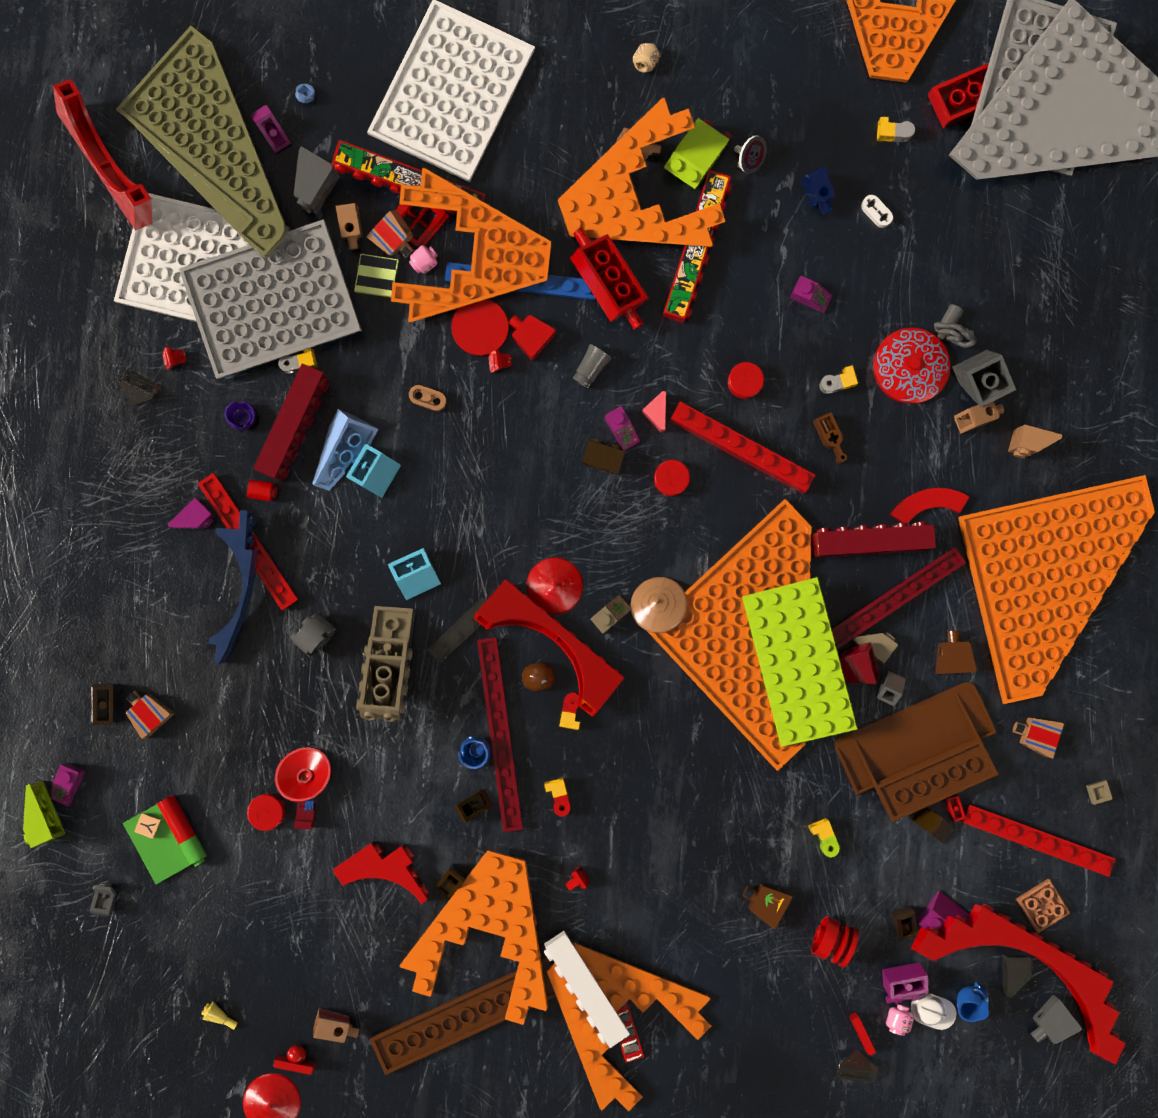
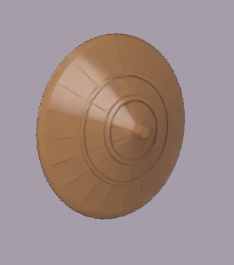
(658, 604)

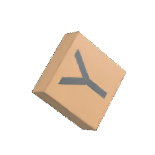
(147, 825)

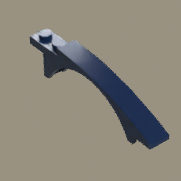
(240, 542)

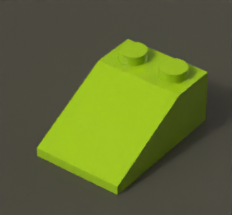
(696, 154)
(40, 816)

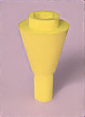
(215, 1014)

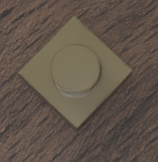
(1099, 792)

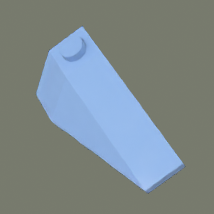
(342, 445)

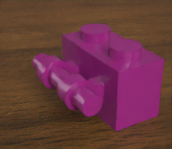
(905, 983)

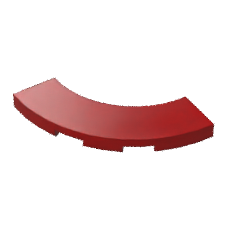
(928, 499)

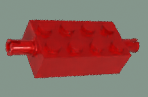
(609, 278)

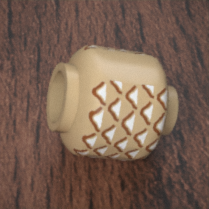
(646, 57)

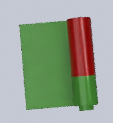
(174, 842)

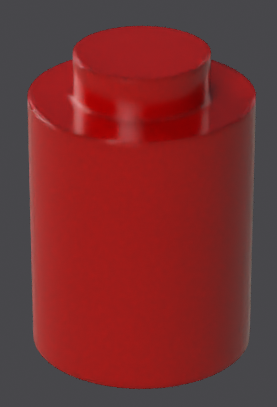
(261, 490)

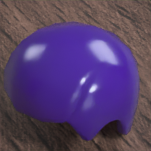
(240, 415)

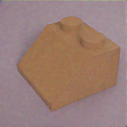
(1029, 440)

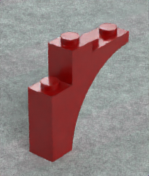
(394, 867)

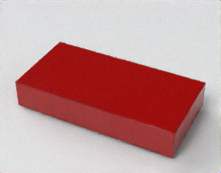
(864, 1038)

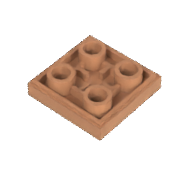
(1042, 906)

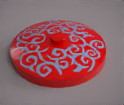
(911, 366)

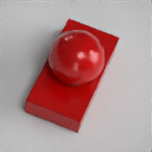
(295, 1061)

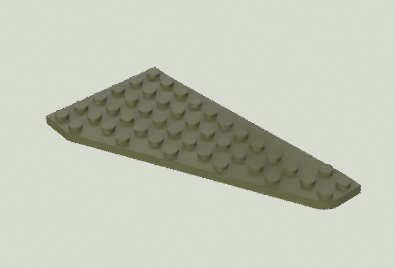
(198, 127)

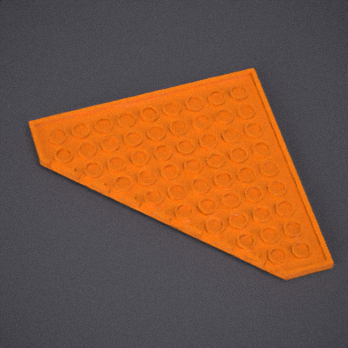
(1045, 571)
(715, 635)

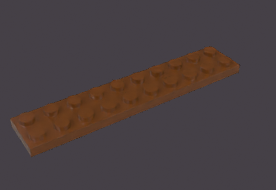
(448, 1022)

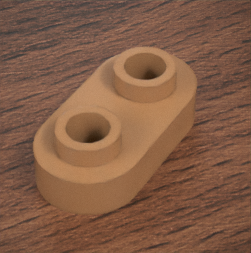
(428, 398)

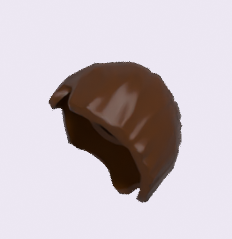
(538, 676)

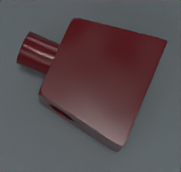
(859, 664)

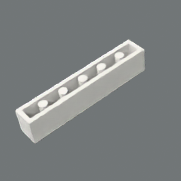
(586, 989)

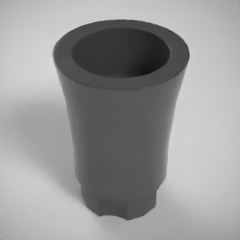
(591, 366)

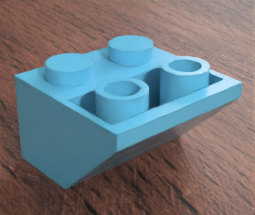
(373, 470)
(414, 574)

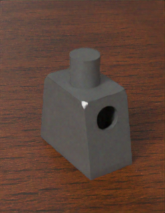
(1054, 1022)

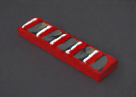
(630, 1045)

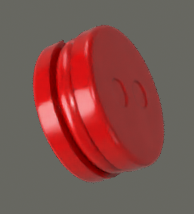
(745, 380)
(671, 478)
(266, 812)

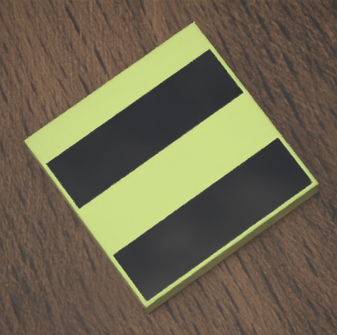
(376, 275)

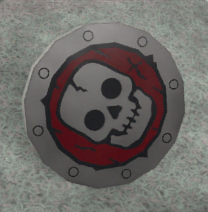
(751, 154)

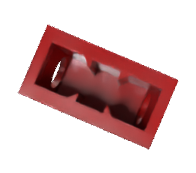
(531, 335)

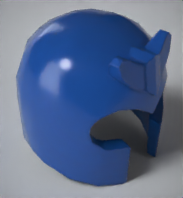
(474, 752)
(973, 1003)

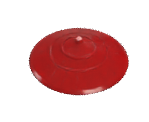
(555, 585)
(302, 774)
(272, 1097)

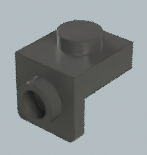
(103, 900)

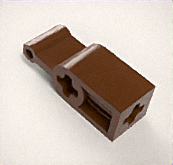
(826, 428)

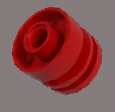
(838, 942)

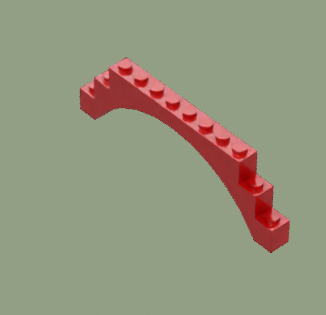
(1085, 984)

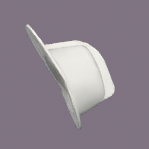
(934, 1011)

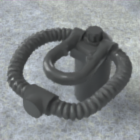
(949, 323)

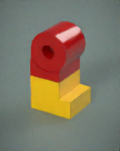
(569, 711)
(560, 796)

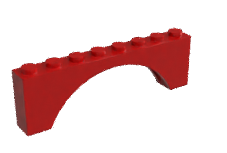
(130, 197)
(594, 675)

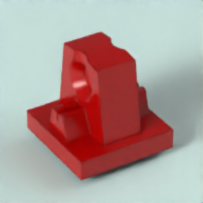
(173, 357)
(498, 361)
(579, 878)

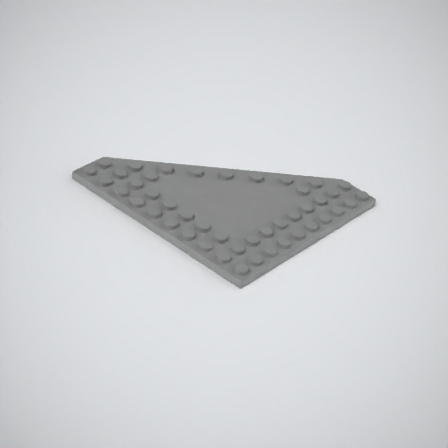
(1066, 105)

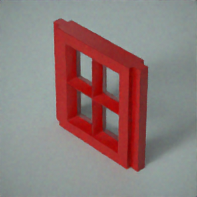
(430, 229)

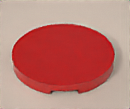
(480, 327)

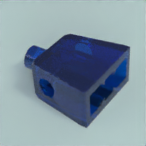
(819, 182)

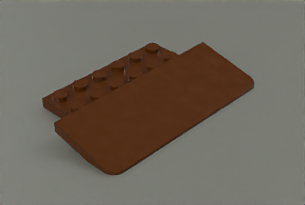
(921, 752)

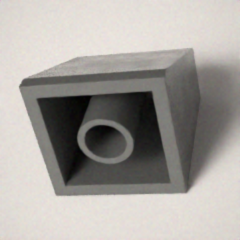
(313, 181)
(984, 377)

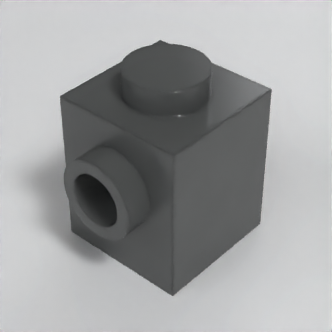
(891, 688)

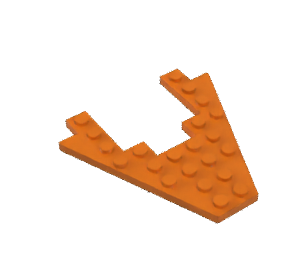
(896, 35)
(607, 201)
(503, 256)
(499, 902)
(620, 983)

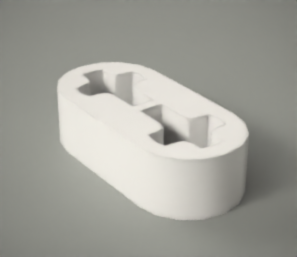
(880, 209)

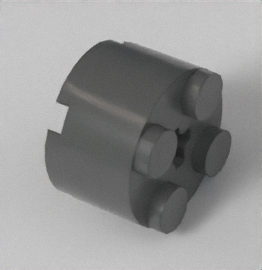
(313, 634)

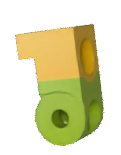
(829, 843)

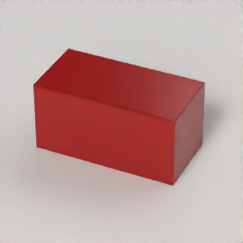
(955, 808)

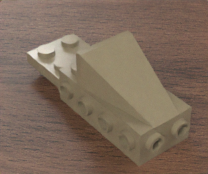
(386, 664)

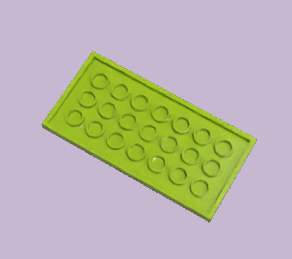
(799, 662)

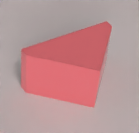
(656, 411)

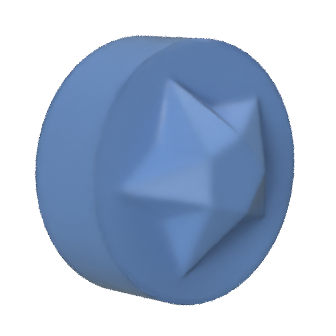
(305, 93)

